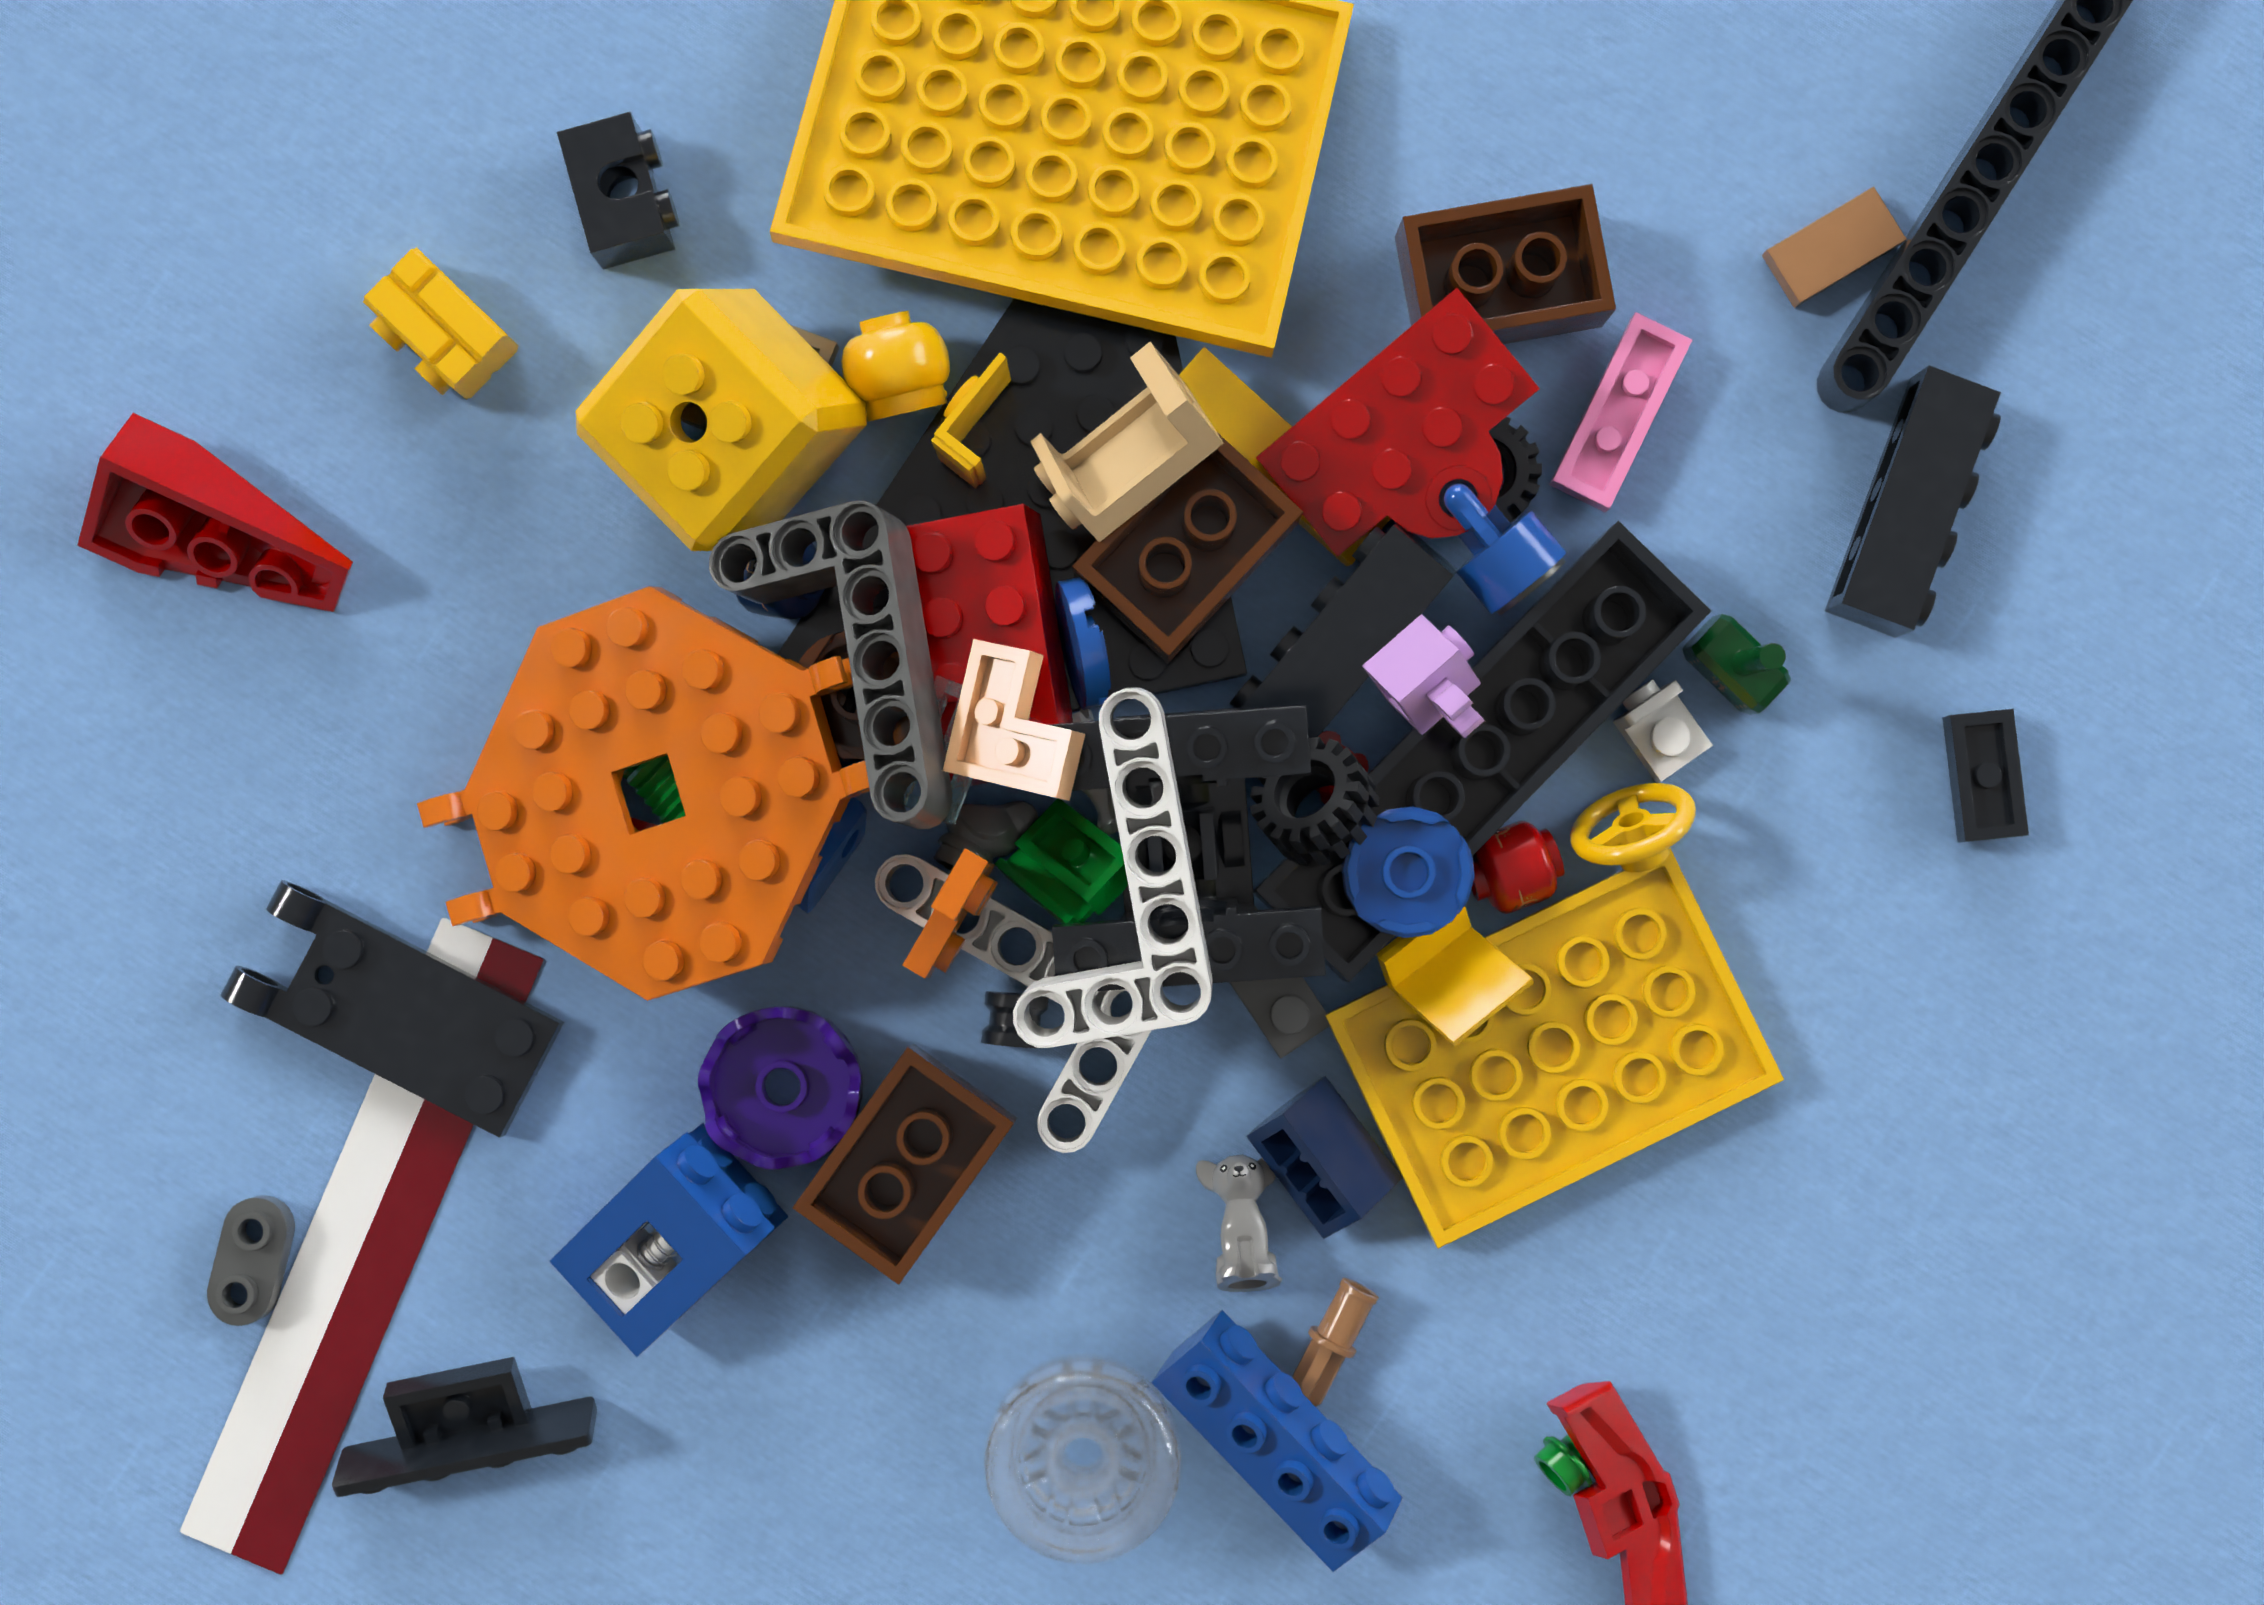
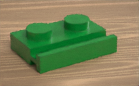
(1067, 865)

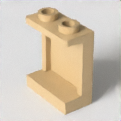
(1129, 454)

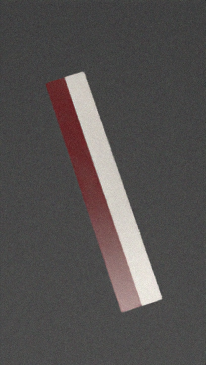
(339, 1297)

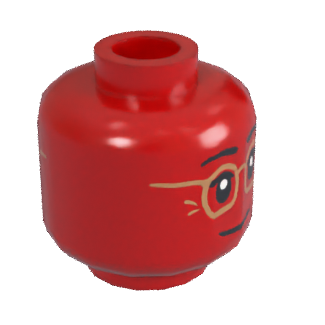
(1517, 867)

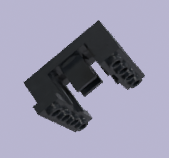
(1210, 761)

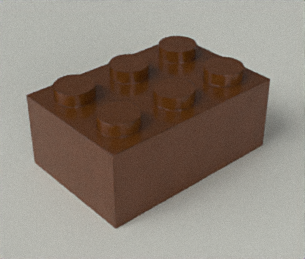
(1521, 261)
(1188, 549)
(905, 1163)

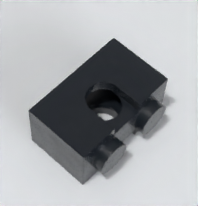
(597, 160)

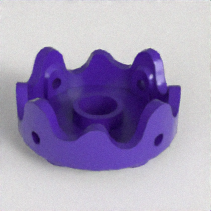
(735, 1096)

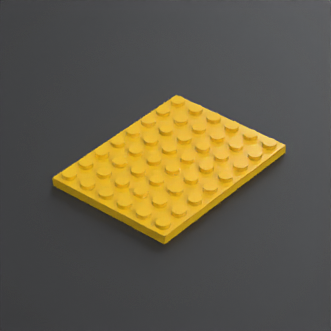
(1073, 152)

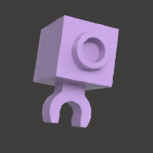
(1427, 677)

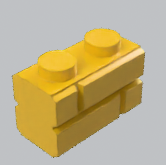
(439, 324)

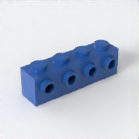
(1278, 1441)

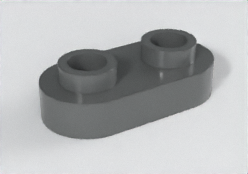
(252, 1263)

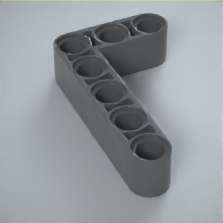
(868, 636)

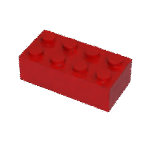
(992, 584)

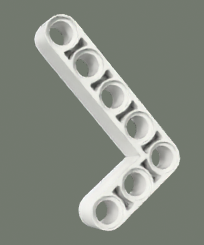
(1147, 891)
(984, 944)

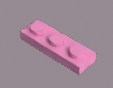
(1620, 412)

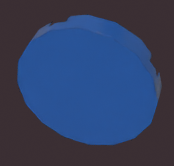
(1082, 643)
(1408, 873)

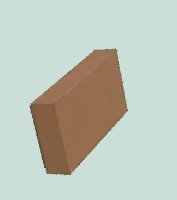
(1834, 247)

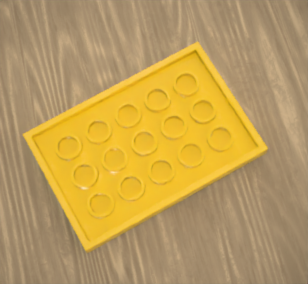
(1600, 1057)

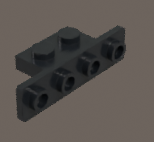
(459, 1425)

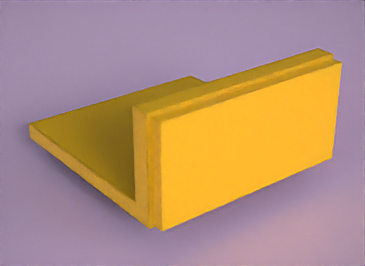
(962, 414)
(1452, 977)

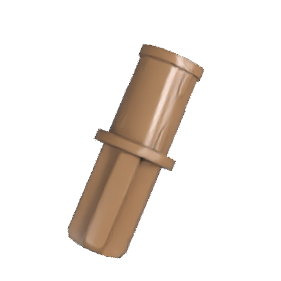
(1333, 1339)

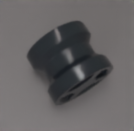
(1001, 1028)

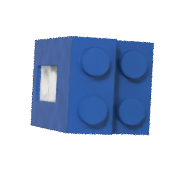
(701, 1209)

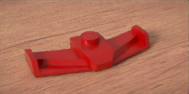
(1633, 1499)

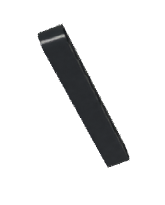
(1969, 195)

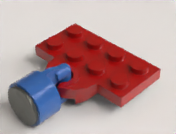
(1418, 447)

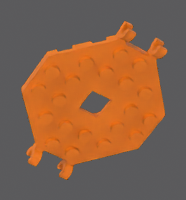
(748, 763)

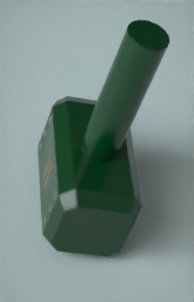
(1738, 664)

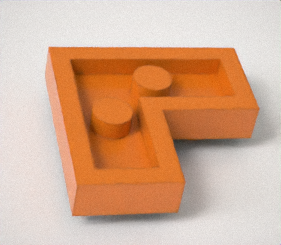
(964, 891)

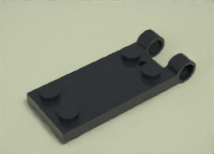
(402, 1013)

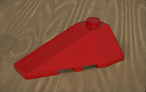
(182, 510)

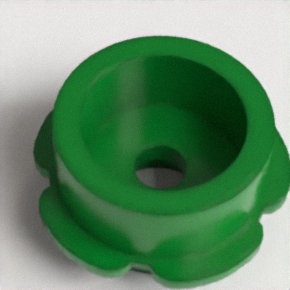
(1563, 1465)

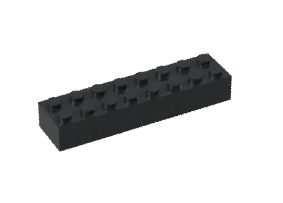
(1539, 701)

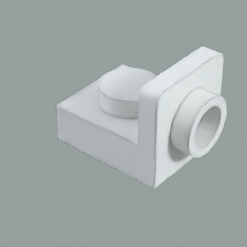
(1661, 729)

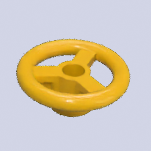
(1636, 837)

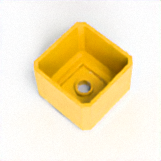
(768, 405)

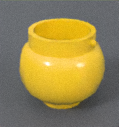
(896, 365)

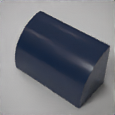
(1324, 1158)

